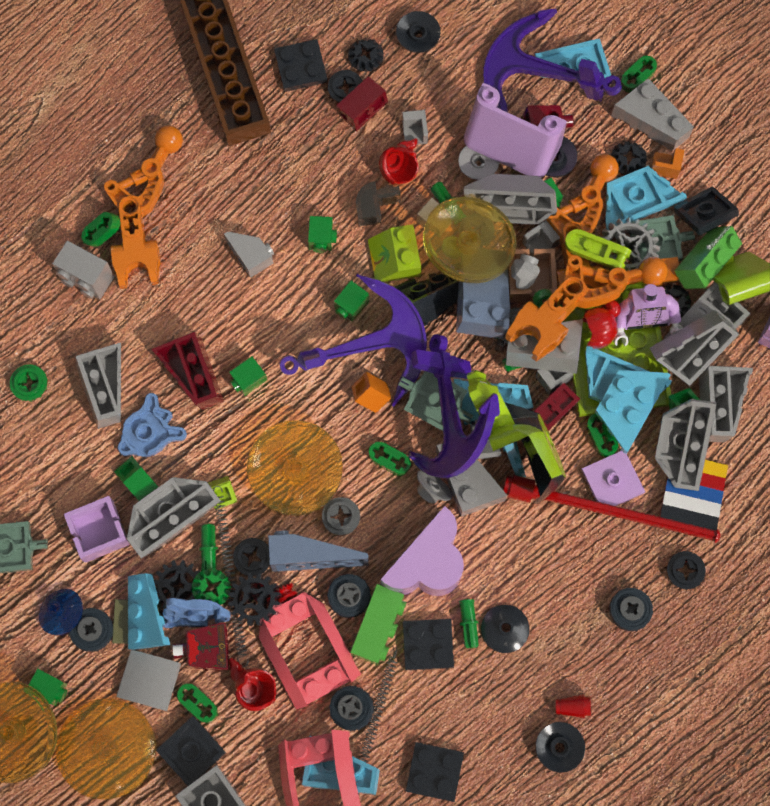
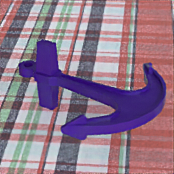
(508, 59)
(403, 332)
(457, 450)

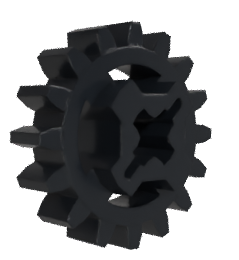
(180, 575)
(246, 605)

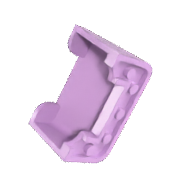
(511, 139)

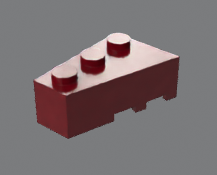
(191, 368)

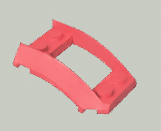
(321, 680)
(318, 750)

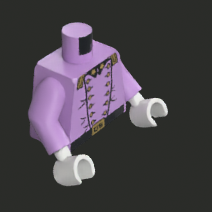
(647, 309)

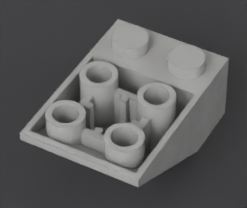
(711, 301)

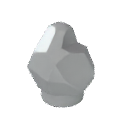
(525, 271)

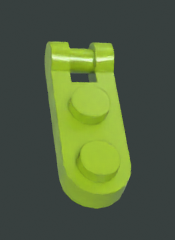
(596, 249)

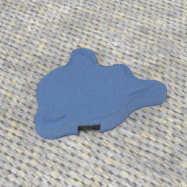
(148, 430)
(193, 613)

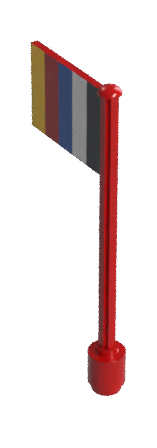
(681, 510)

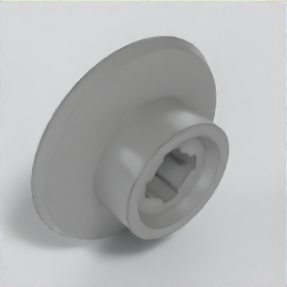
(467, 164)
(432, 488)

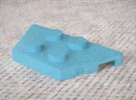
(639, 196)
(602, 370)
(629, 403)

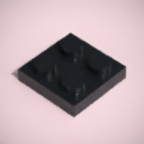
(300, 65)
(706, 210)
(428, 644)
(191, 751)
(434, 772)

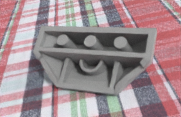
(519, 197)
(685, 442)
(168, 513)

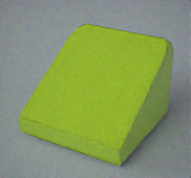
(228, 492)

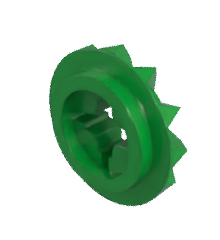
(20, 377)
(214, 576)

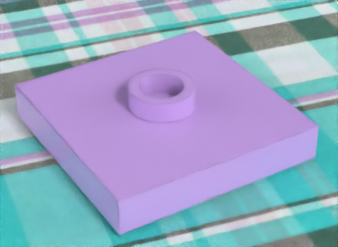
(613, 480)

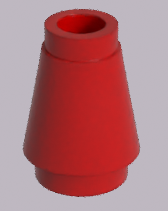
(574, 706)

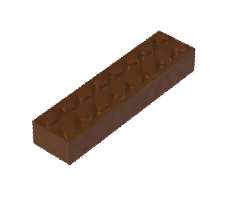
(226, 69)

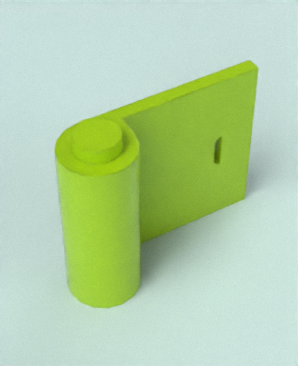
(743, 278)

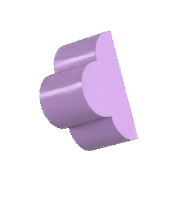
(429, 561)

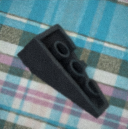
(431, 295)

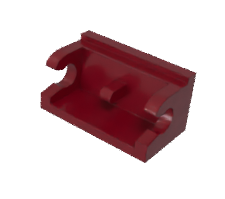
(362, 103)
(557, 405)

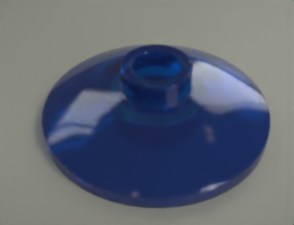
(66, 616)

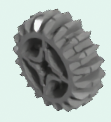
(642, 235)

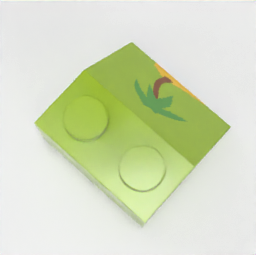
(395, 254)

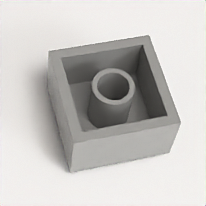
(83, 270)
(211, 790)

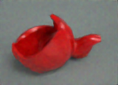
(399, 163)
(602, 324)
(253, 686)

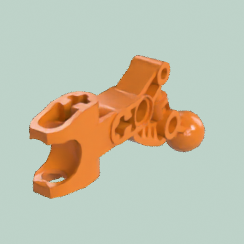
(603, 169)
(136, 251)
(546, 321)

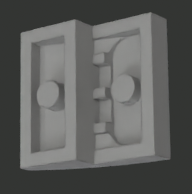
(148, 680)

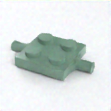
(669, 237)
(425, 399)
(18, 547)

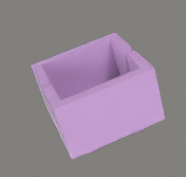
(98, 528)

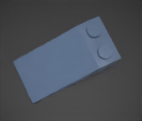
(484, 307)
(297, 552)

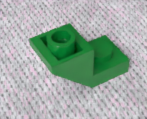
(136, 478)

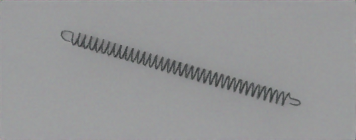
(224, 537)
(380, 706)

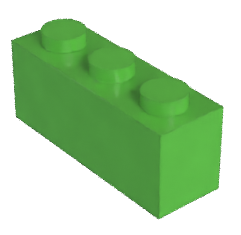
(708, 257)
(378, 625)

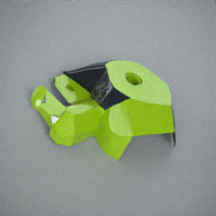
(523, 424)

